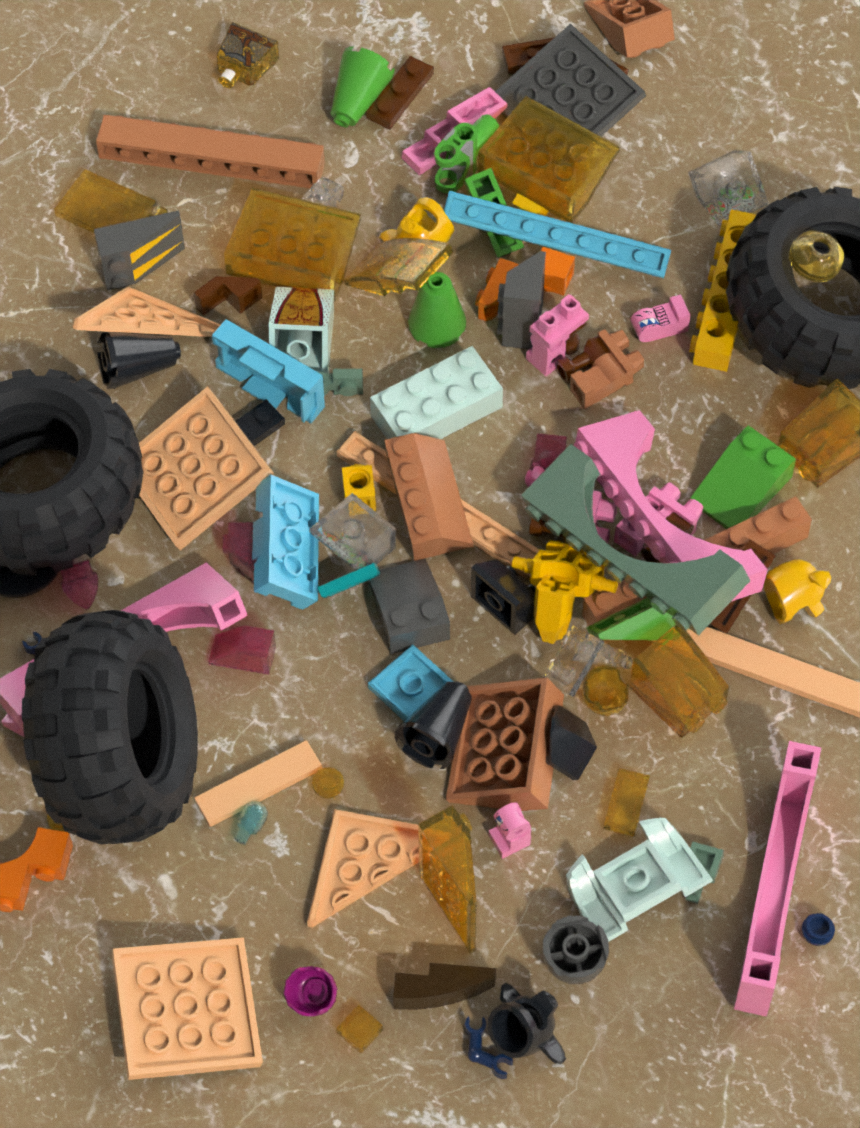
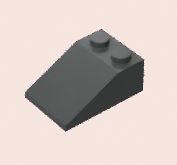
(410, 606)

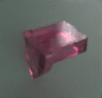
(547, 450)
(80, 584)

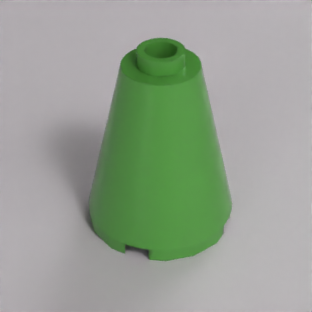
(358, 84)
(437, 313)

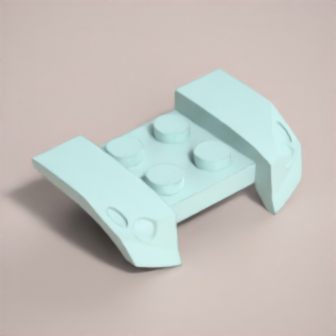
(636, 878)

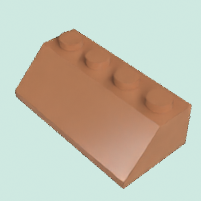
(427, 495)

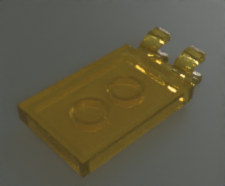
(101, 202)

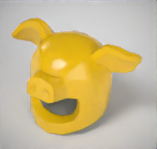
(419, 225)
(795, 587)

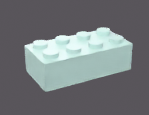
(439, 398)

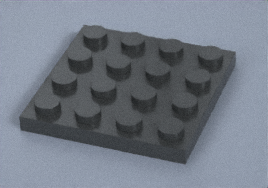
(574, 82)

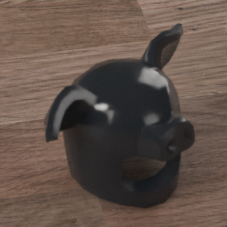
(525, 1025)

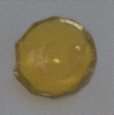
(605, 691)

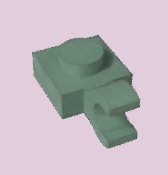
(343, 382)
(711, 860)

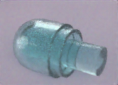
(251, 821)

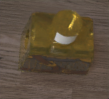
(245, 56)

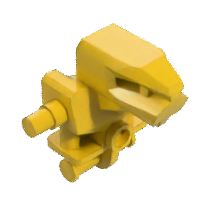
(560, 577)

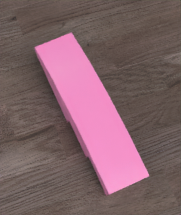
(421, 154)

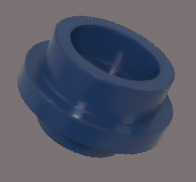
(818, 929)

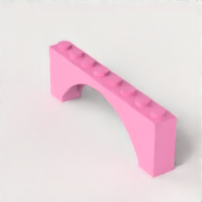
(615, 450)
(190, 601)
(776, 879)

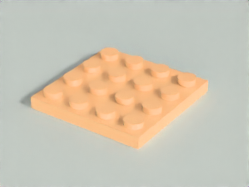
(198, 468)
(186, 1008)

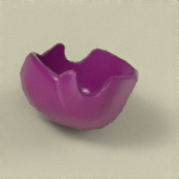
(310, 991)

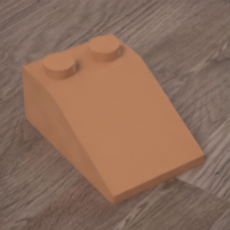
(632, 24)

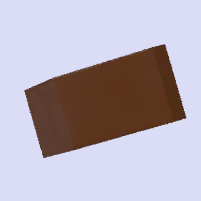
(237, 291)

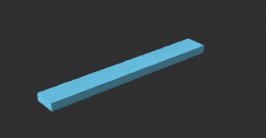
(557, 234)

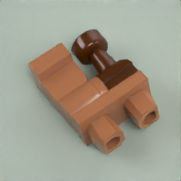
(608, 369)

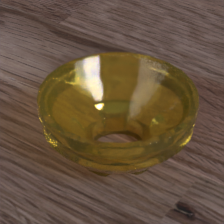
(812, 264)

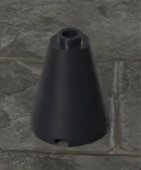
(134, 356)
(435, 727)

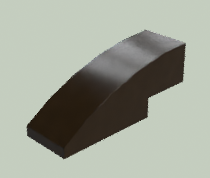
(442, 986)

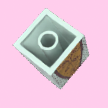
(303, 325)

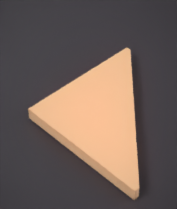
(140, 313)
(359, 858)

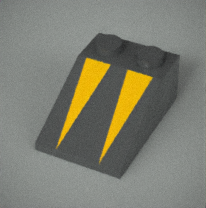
(138, 247)

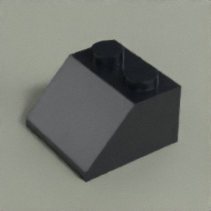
(503, 594)

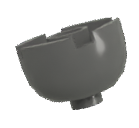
(575, 950)

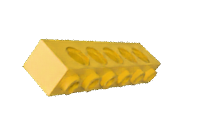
(710, 350)

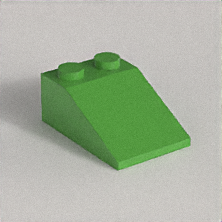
(744, 478)

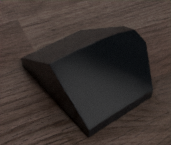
(569, 743)

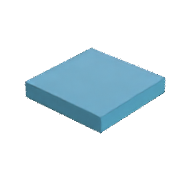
(408, 682)

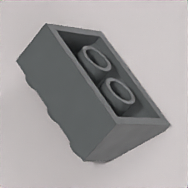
(521, 301)

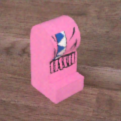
(661, 320)
(512, 830)

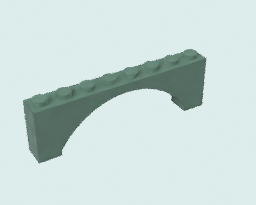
(686, 590)

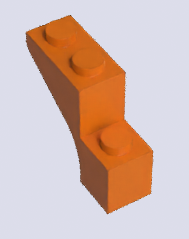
(558, 274)
(44, 859)

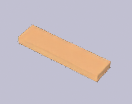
(258, 783)

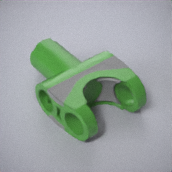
(462, 151)

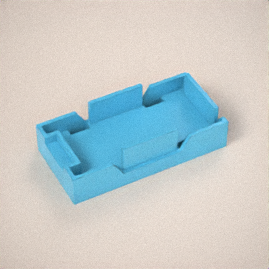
(270, 371)
(283, 543)

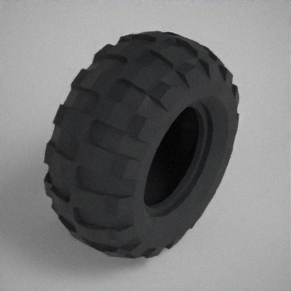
(771, 307)
(95, 494)
(110, 727)

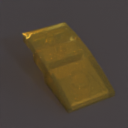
(399, 265)

